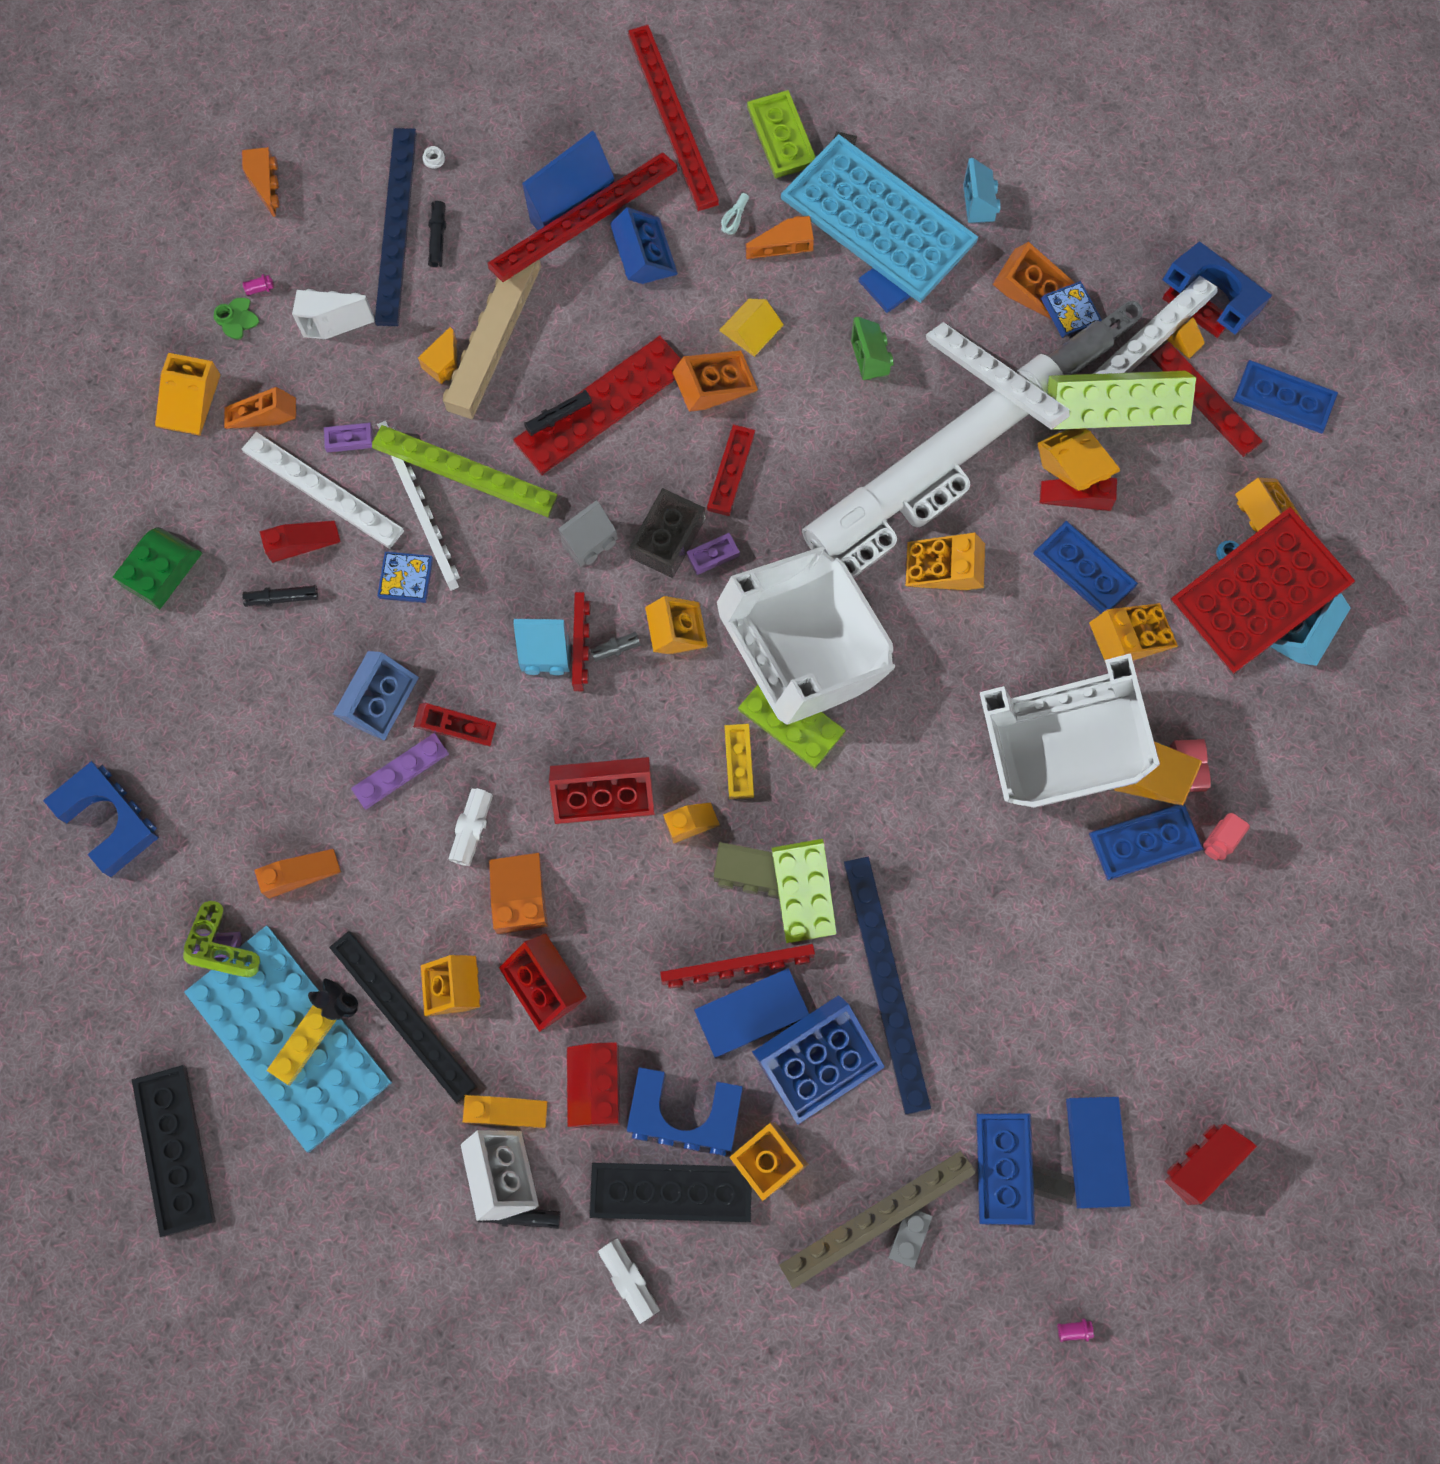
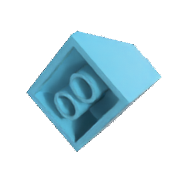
(1312, 637)

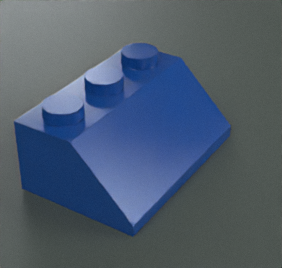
(642, 246)

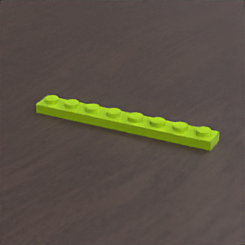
(464, 471)

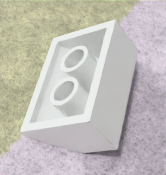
(498, 1174)

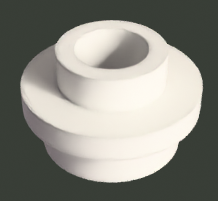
(431, 152)

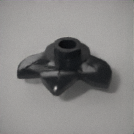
(334, 1001)

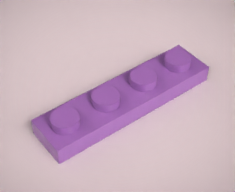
(399, 771)

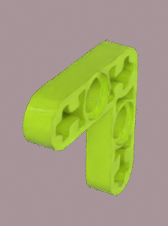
(209, 949)

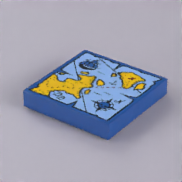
(1070, 309)
(405, 577)

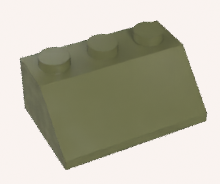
(745, 868)

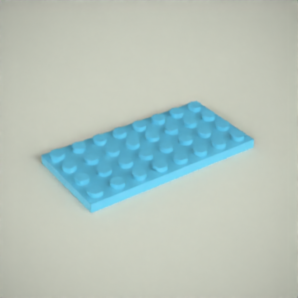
(879, 218)
(258, 1018)

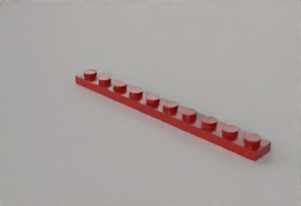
(673, 118)
(582, 217)

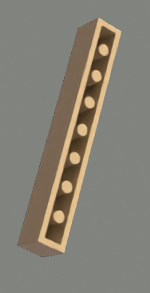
(488, 342)

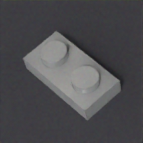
(910, 1238)

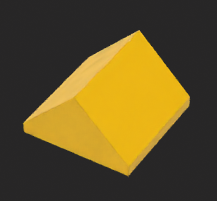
(752, 325)

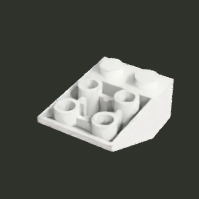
(330, 313)

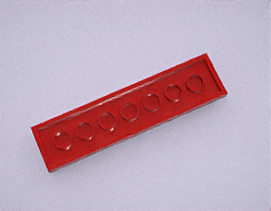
(612, 399)

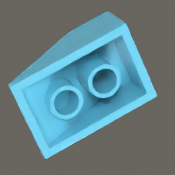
(542, 646)

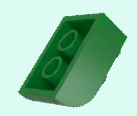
(156, 566)

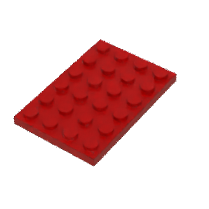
(1262, 590)

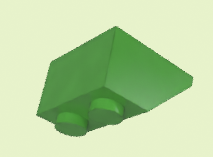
(870, 349)

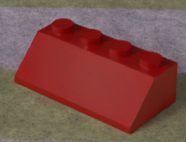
(601, 790)

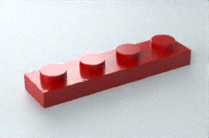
(731, 470)
(581, 631)

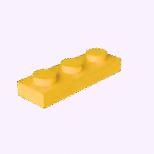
(739, 761)
(300, 1046)

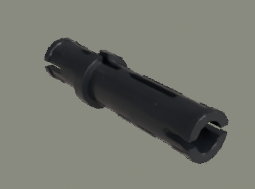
(437, 226)
(551, 416)
(282, 595)
(531, 1218)

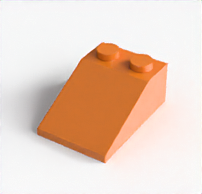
(1029, 277)
(713, 379)
(517, 893)

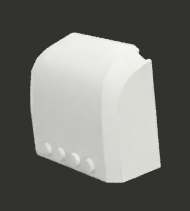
(805, 633)
(1071, 737)

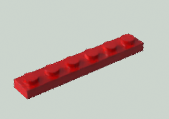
(1210, 402)
(749, 964)

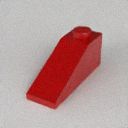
(1098, 496)
(298, 538)
(454, 724)

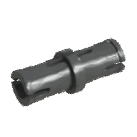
(615, 646)

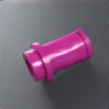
(258, 285)
(1075, 1331)

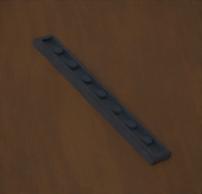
(403, 1017)

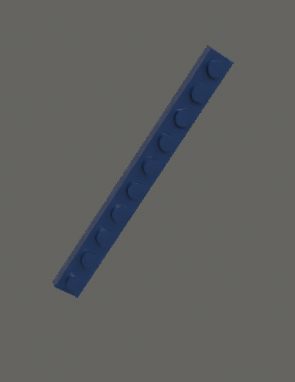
(395, 227)
(887, 986)

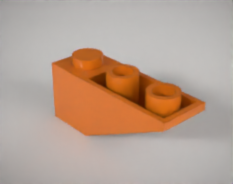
(259, 169)

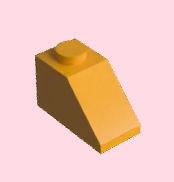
(441, 357)
(690, 821)

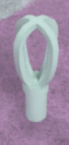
(737, 208)

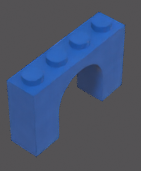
(1245, 296)
(132, 831)
(647, 1120)

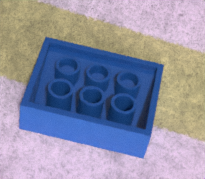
(567, 181)
(818, 1059)

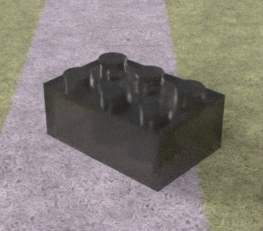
(667, 533)

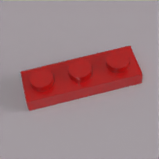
(1205, 316)

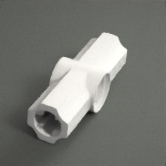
(470, 827)
(628, 1280)

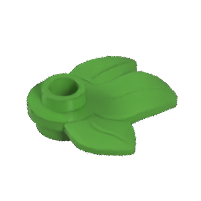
(238, 319)

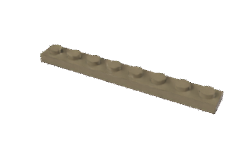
(877, 1219)

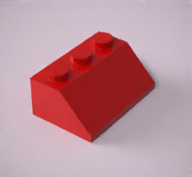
(542, 981)
(593, 1085)
(1208, 1163)

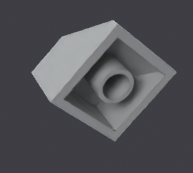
(588, 534)

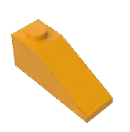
(504, 1111)

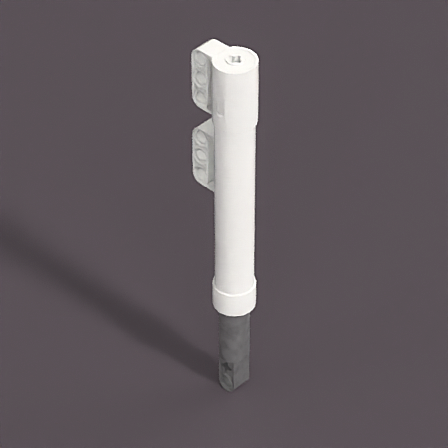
(935, 464)

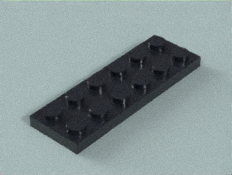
(173, 1151)
(669, 1192)

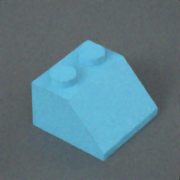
(980, 193)

